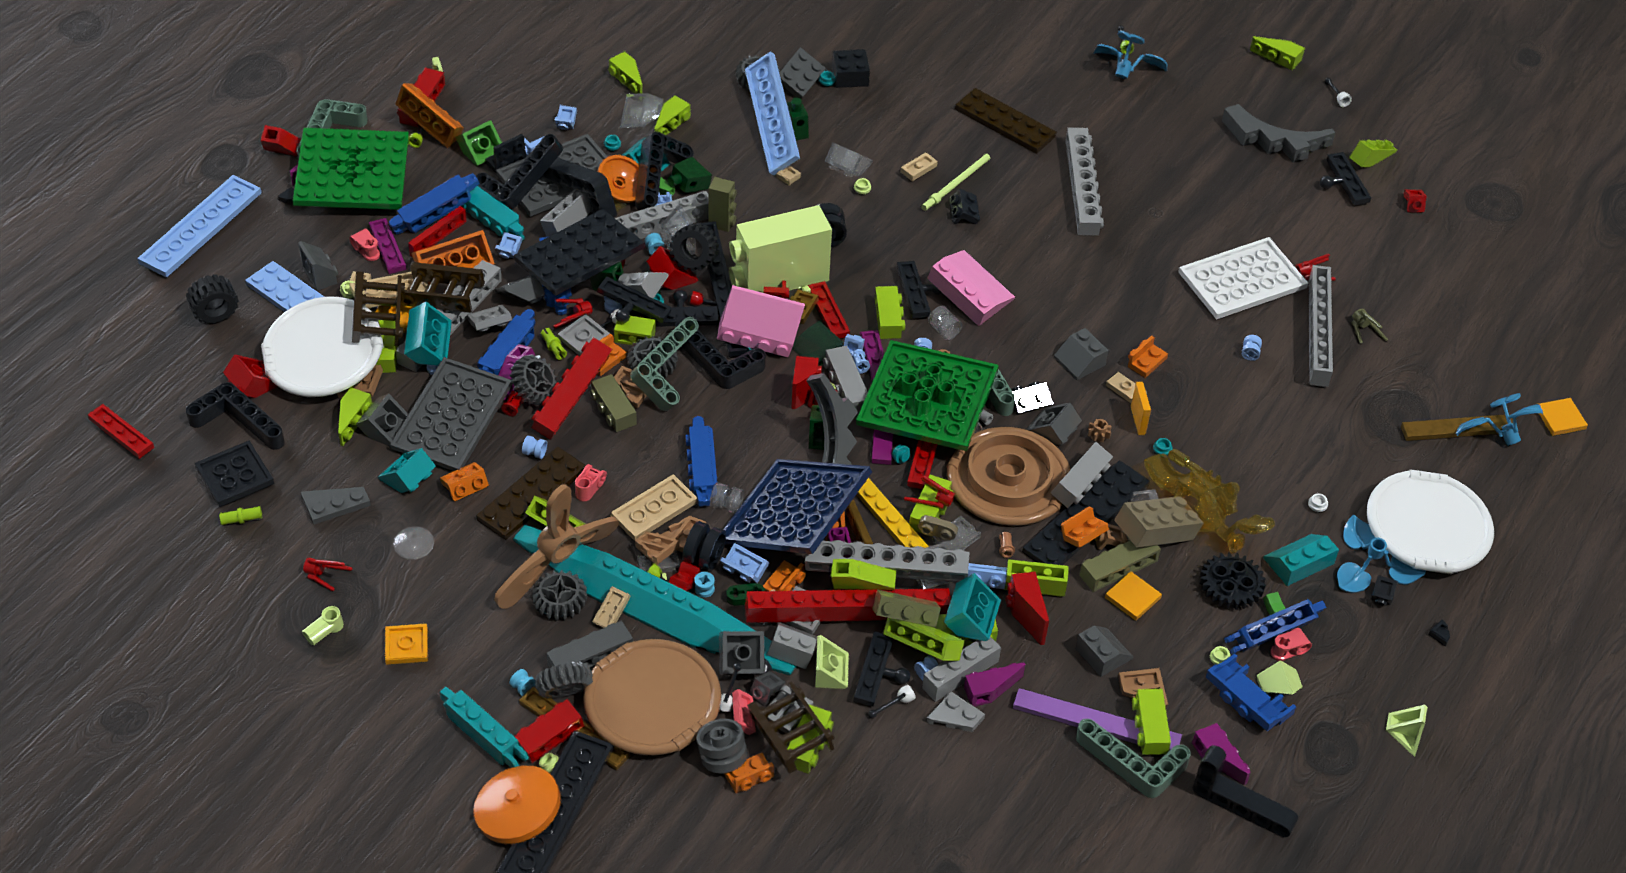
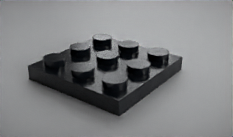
(234, 473)

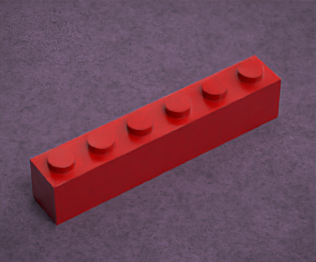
(571, 389)

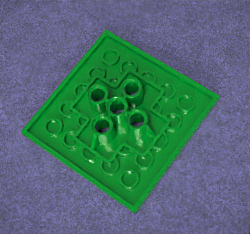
(351, 168)
(928, 395)

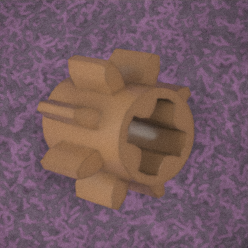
(1099, 430)

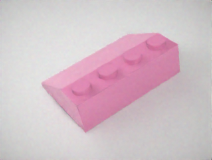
(969, 286)
(760, 321)

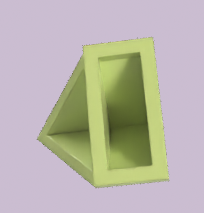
(1279, 679)
(1407, 726)

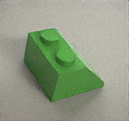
(479, 142)

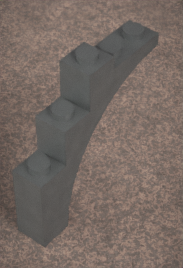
(1273, 139)
(836, 417)

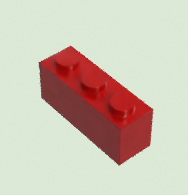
(549, 730)

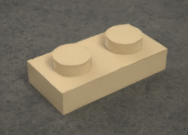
(919, 166)

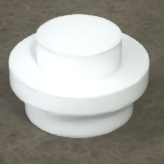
(1318, 502)

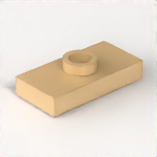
(1122, 386)
(611, 607)

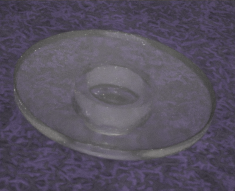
(413, 543)

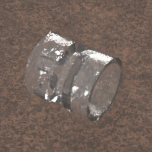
(945, 322)
(725, 497)

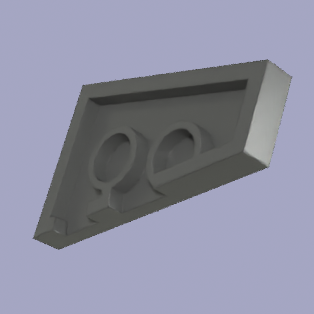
(332, 503)

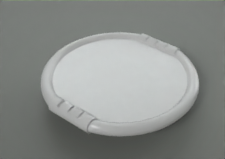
(313, 349)
(1430, 521)

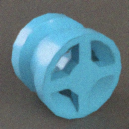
(653, 242)
(708, 587)
(522, 682)

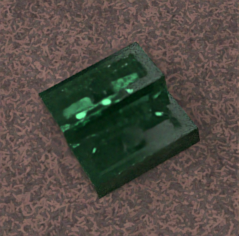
(816, 341)

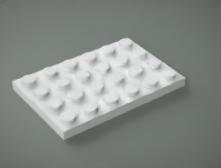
(1242, 278)

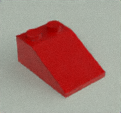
(1028, 604)

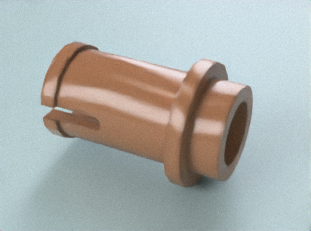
(1006, 548)

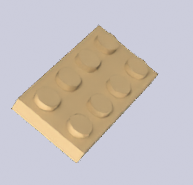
(406, 278)
(654, 507)

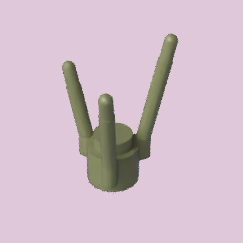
(1363, 319)

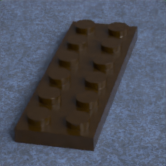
(1005, 120)
(508, 510)

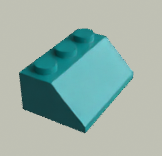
(427, 335)
(1302, 558)
(972, 609)

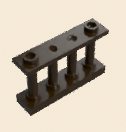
(446, 275)
(360, 314)
(779, 743)

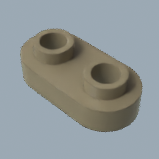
(937, 527)

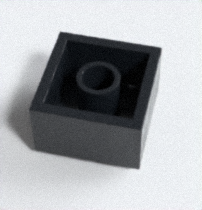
(850, 68)

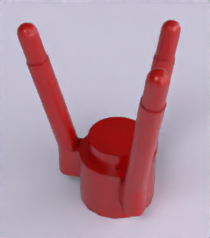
(1306, 267)
(580, 309)
(944, 496)
(316, 567)

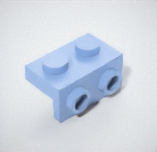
(745, 563)
(991, 575)

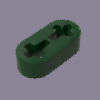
(741, 591)

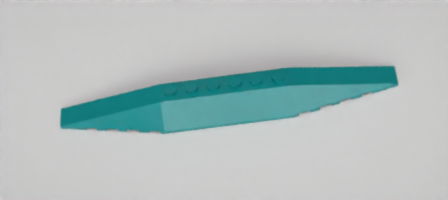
(652, 599)

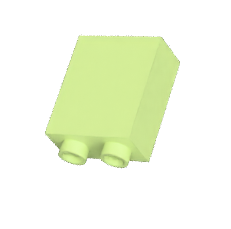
(780, 249)

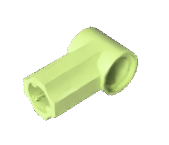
(324, 625)

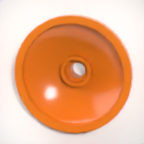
(621, 176)

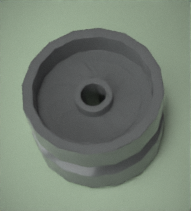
(722, 745)

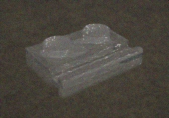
(965, 536)

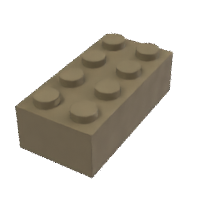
(1158, 521)

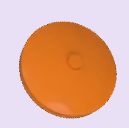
(517, 804)

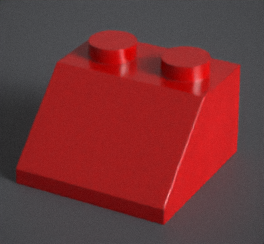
(662, 262)
(803, 369)
(248, 376)

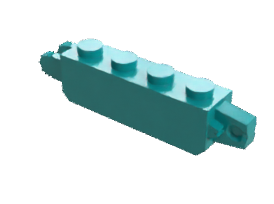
(493, 213)
(482, 728)

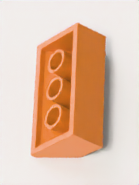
(428, 114)
(459, 252)

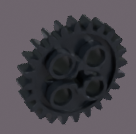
(1232, 580)

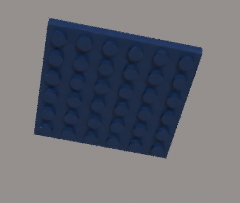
(795, 505)

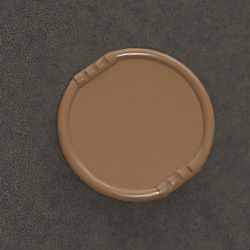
(1008, 476)
(652, 696)

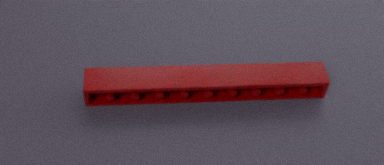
(827, 604)

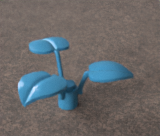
(1124, 66)
(1510, 430)
(1352, 577)

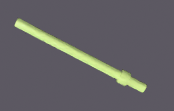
(935, 198)

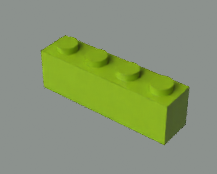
(925, 639)

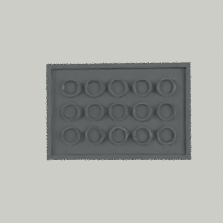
(548, 193)
(452, 413)

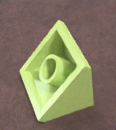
(831, 665)

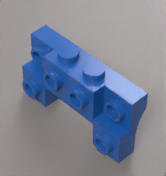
(1246, 696)

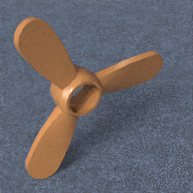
(554, 545)

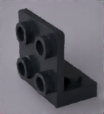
(507, 153)

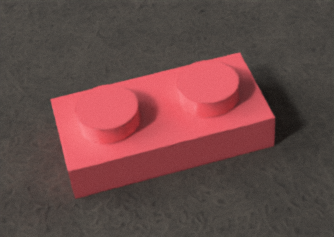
(741, 711)

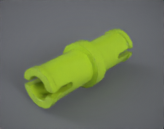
(553, 343)
(241, 515)

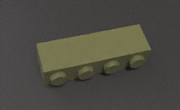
(1117, 563)

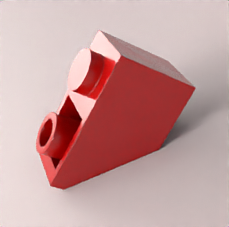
(279, 141)

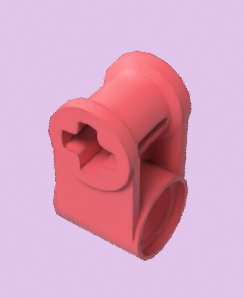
(365, 245)
(589, 482)
(1290, 645)

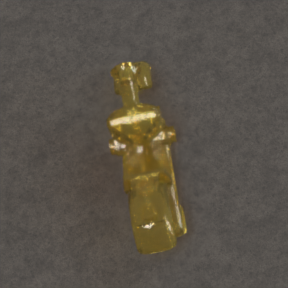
(1214, 497)

